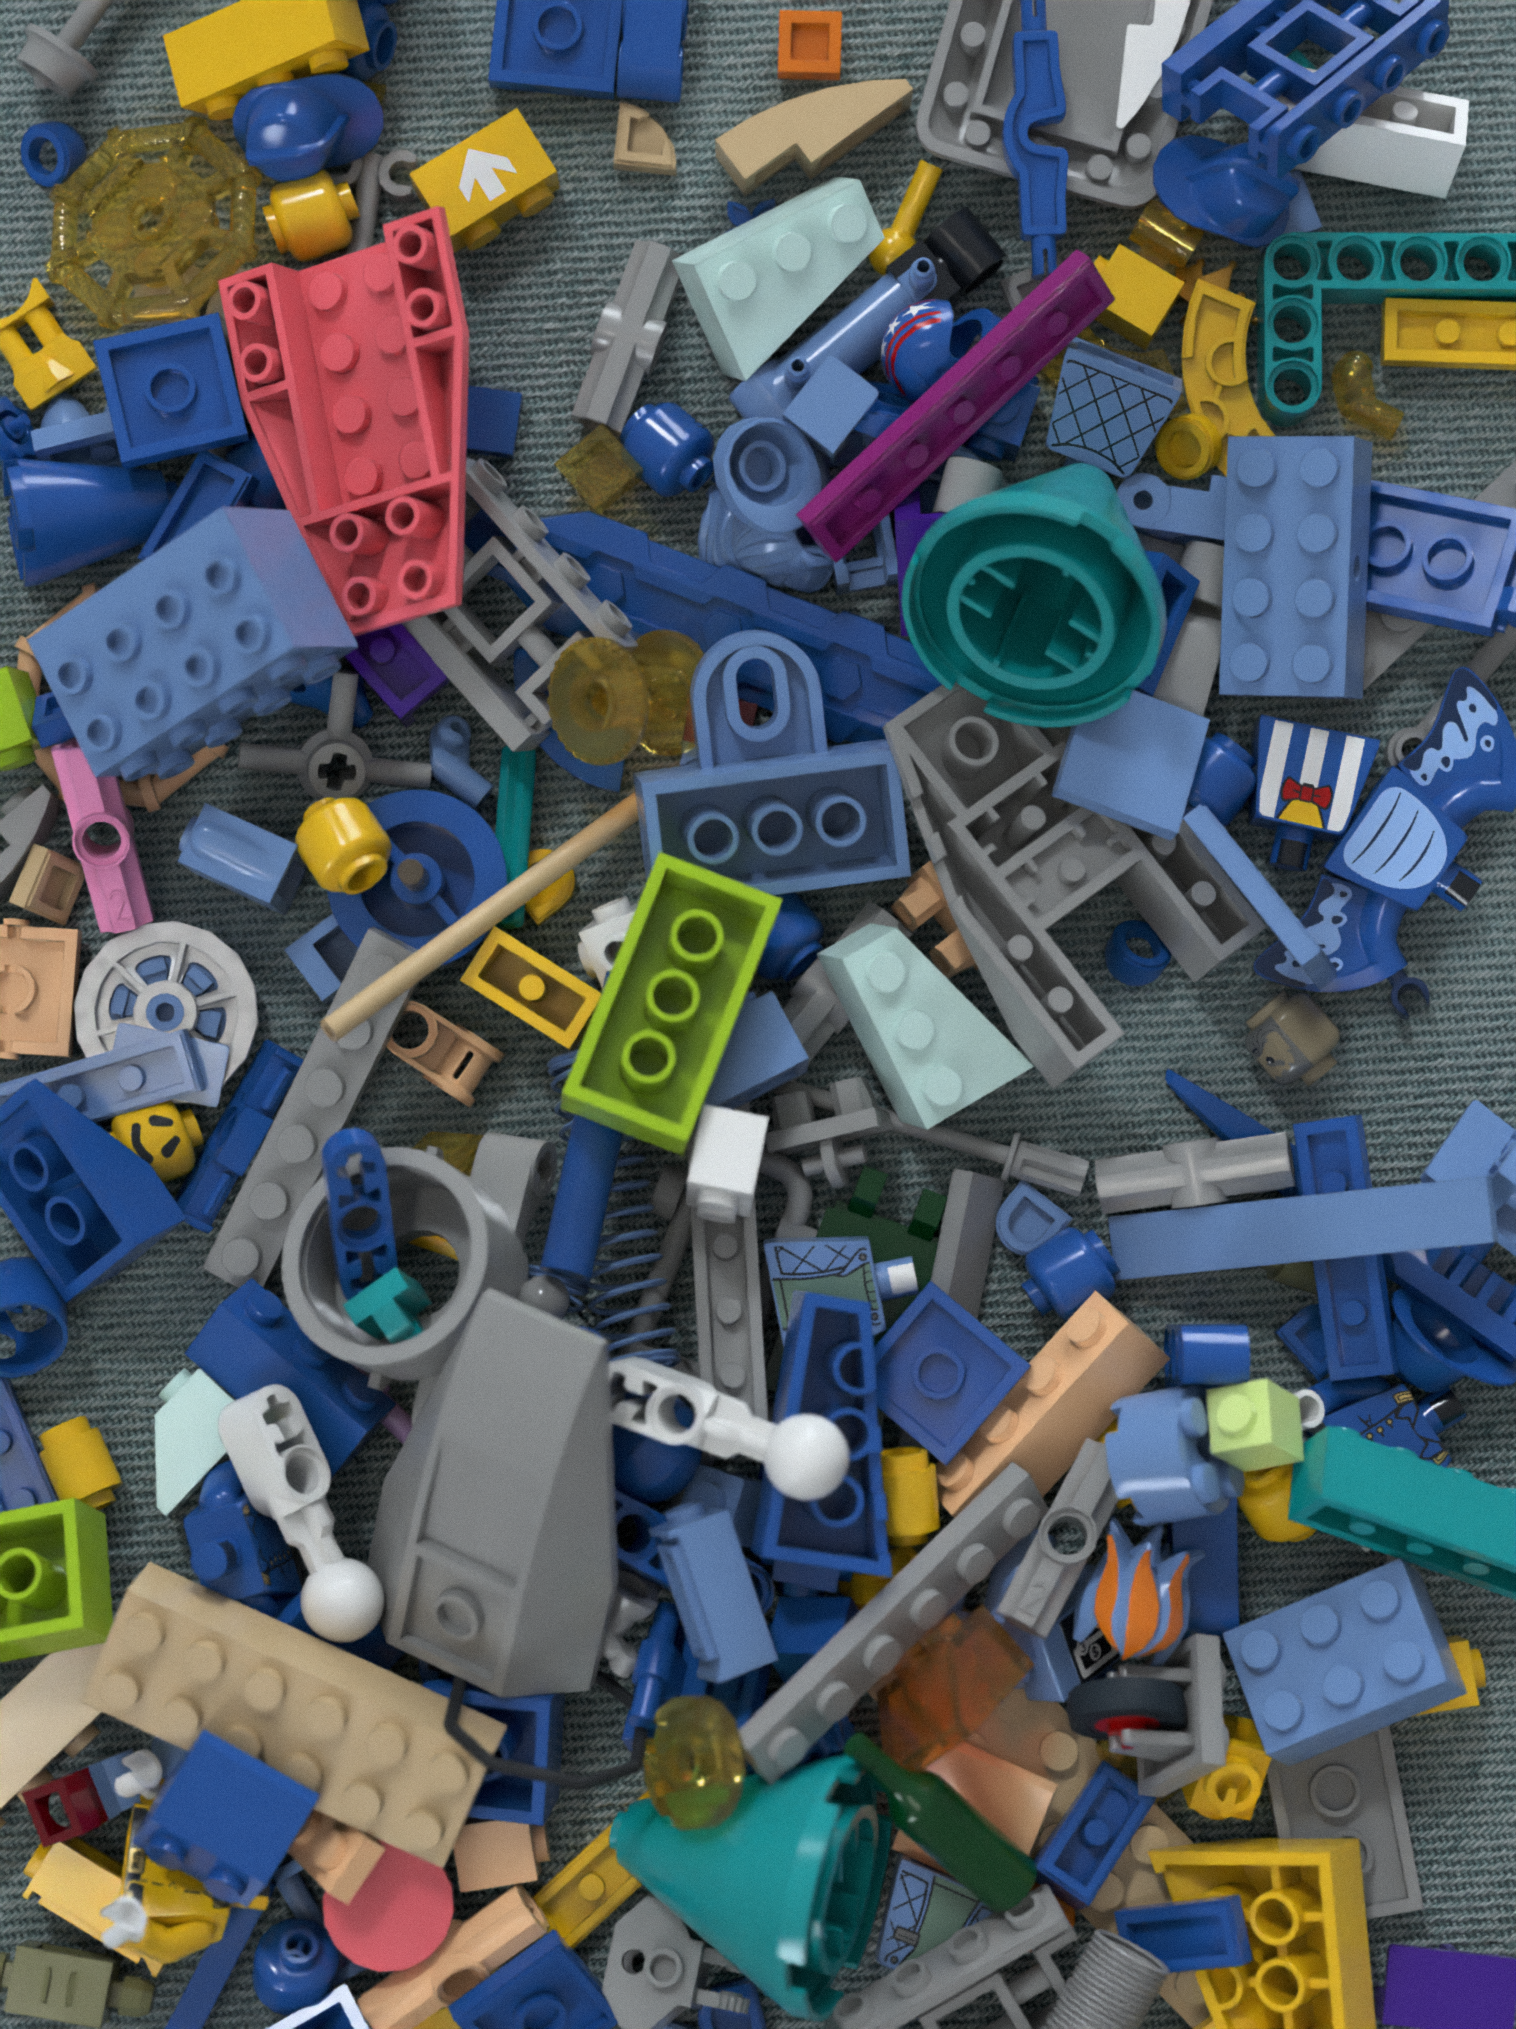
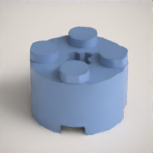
(1166, 1457)

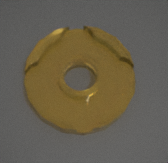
(709, 1732)

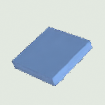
(1134, 764)

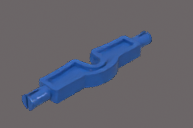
(1038, 168)

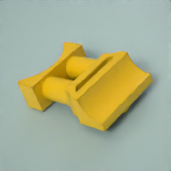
(54, 367)

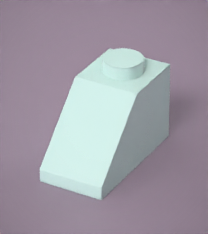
(187, 1436)

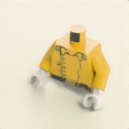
(161, 1908)

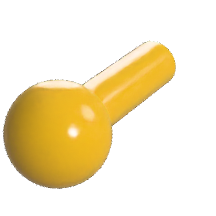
(909, 215)

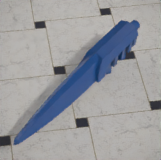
(1442, 1278)

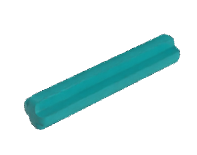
(515, 818)

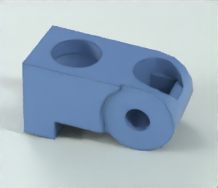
(1173, 511)

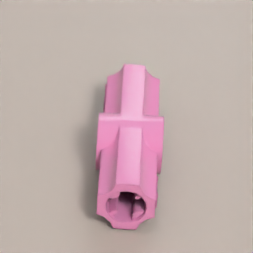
(112, 870)

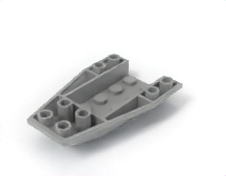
(505, 1509)

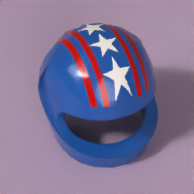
(926, 343)

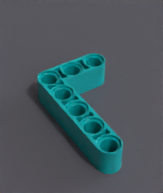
(1326, 285)

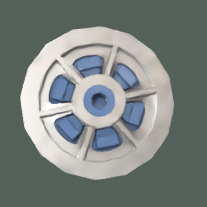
(168, 982)

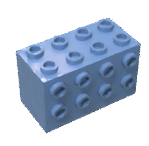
(193, 643)

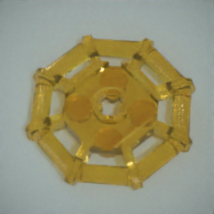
(169, 249)

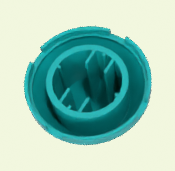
(1037, 600)
(780, 1882)

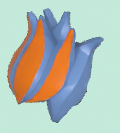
(1136, 1595)

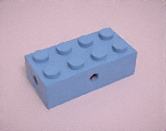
(1295, 567)

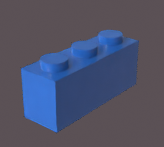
(259, 1344)

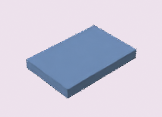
(1261, 896)

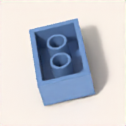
(1344, 1663)

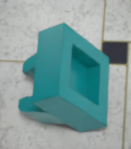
(389, 1307)

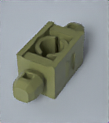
(71, 1985)

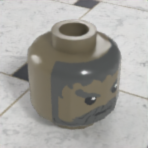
(1292, 1039)

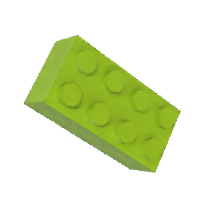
(670, 1004)
(53, 1579)

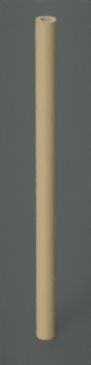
(480, 920)

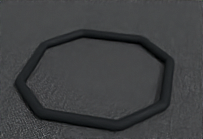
(543, 1774)

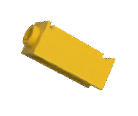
(77, 1885)

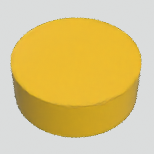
(1188, 446)

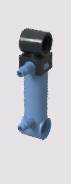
(942, 267)

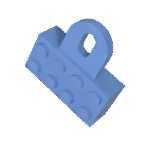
(772, 796)

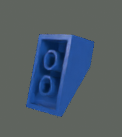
(77, 1192)

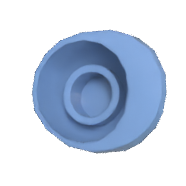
(766, 473)

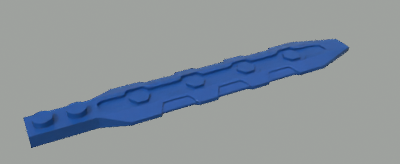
(860, 666)

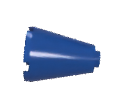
(78, 513)

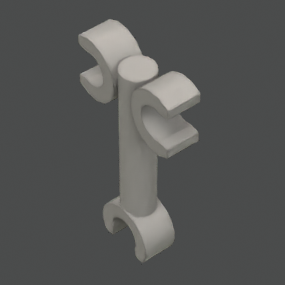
(368, 177)

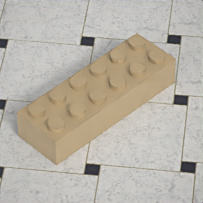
(296, 1703)

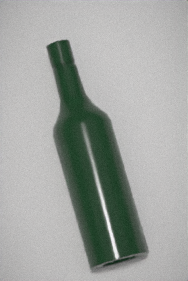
(949, 1828)

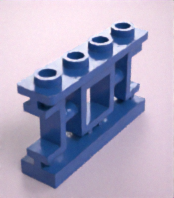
(1258, 38)

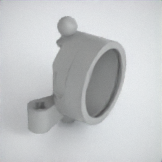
(478, 1215)

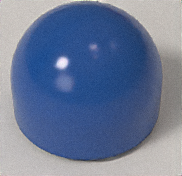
(68, 145)
(1128, 966)

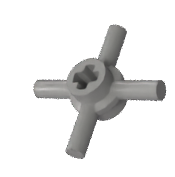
(336, 739)

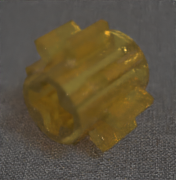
(1164, 237)

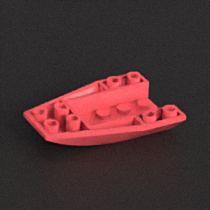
(364, 413)

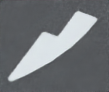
(1144, 53)

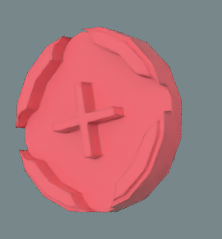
(394, 1915)

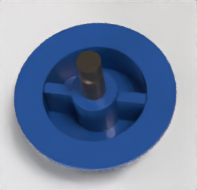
(436, 873)

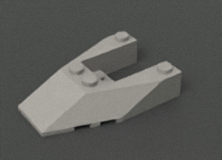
(1026, 860)

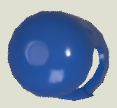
(27, 1284)

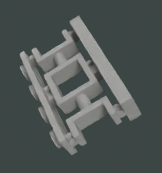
(467, 648)
(968, 1968)

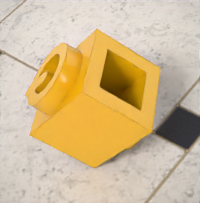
(1238, 1784)

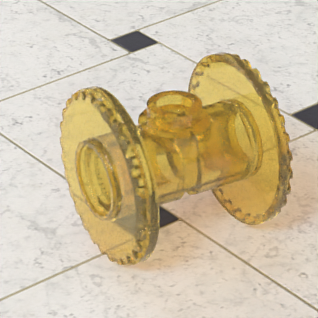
(616, 699)

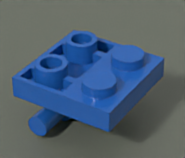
(669, 1670)

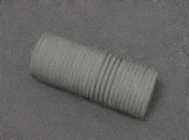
(1109, 1986)

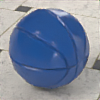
(648, 1467)

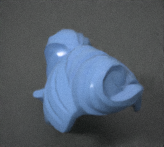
(781, 559)

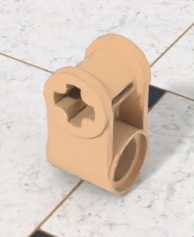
(445, 1052)

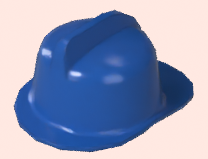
(307, 125)
(1223, 189)
(1438, 1352)

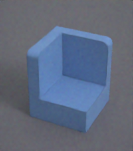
(831, 407)
(323, 957)

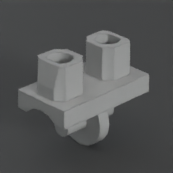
(854, 1119)

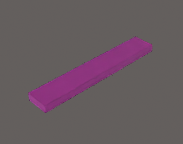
(956, 406)

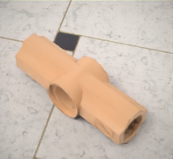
(458, 1964)

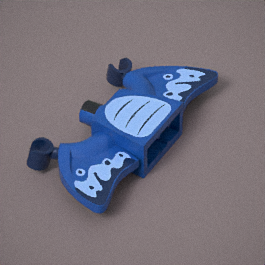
(1405, 846)

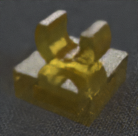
(599, 469)

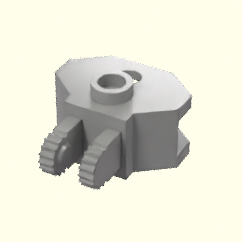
(672, 1971)

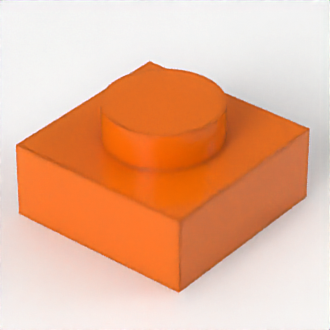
(809, 45)

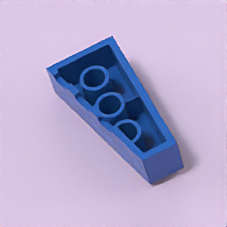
(830, 1375)

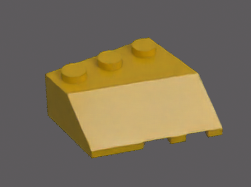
(1301, 1924)

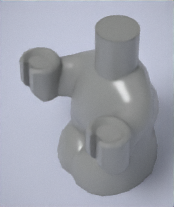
(633, 1601)

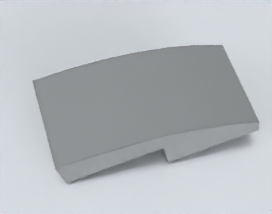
(26, 821)

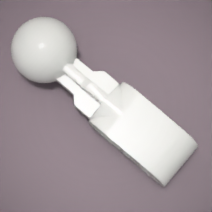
(271, 1441)
(801, 1455)

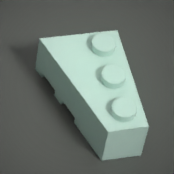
(776, 271)
(917, 1027)

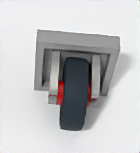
(1160, 1715)

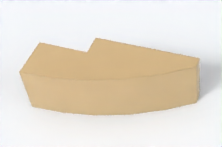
(809, 129)

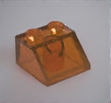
(947, 1687)

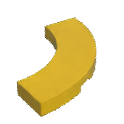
(1216, 364)

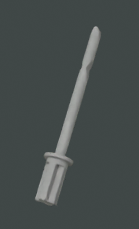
(1020, 1159)

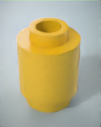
(80, 1463)
(910, 1495)

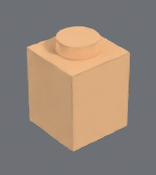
(499, 1853)

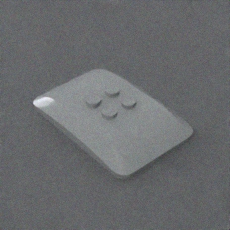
(974, 84)

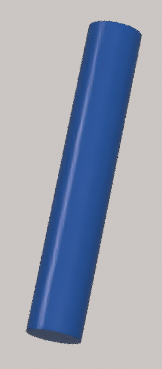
(581, 1198)

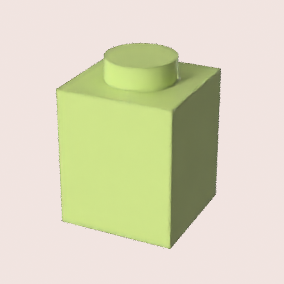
(1255, 1425)

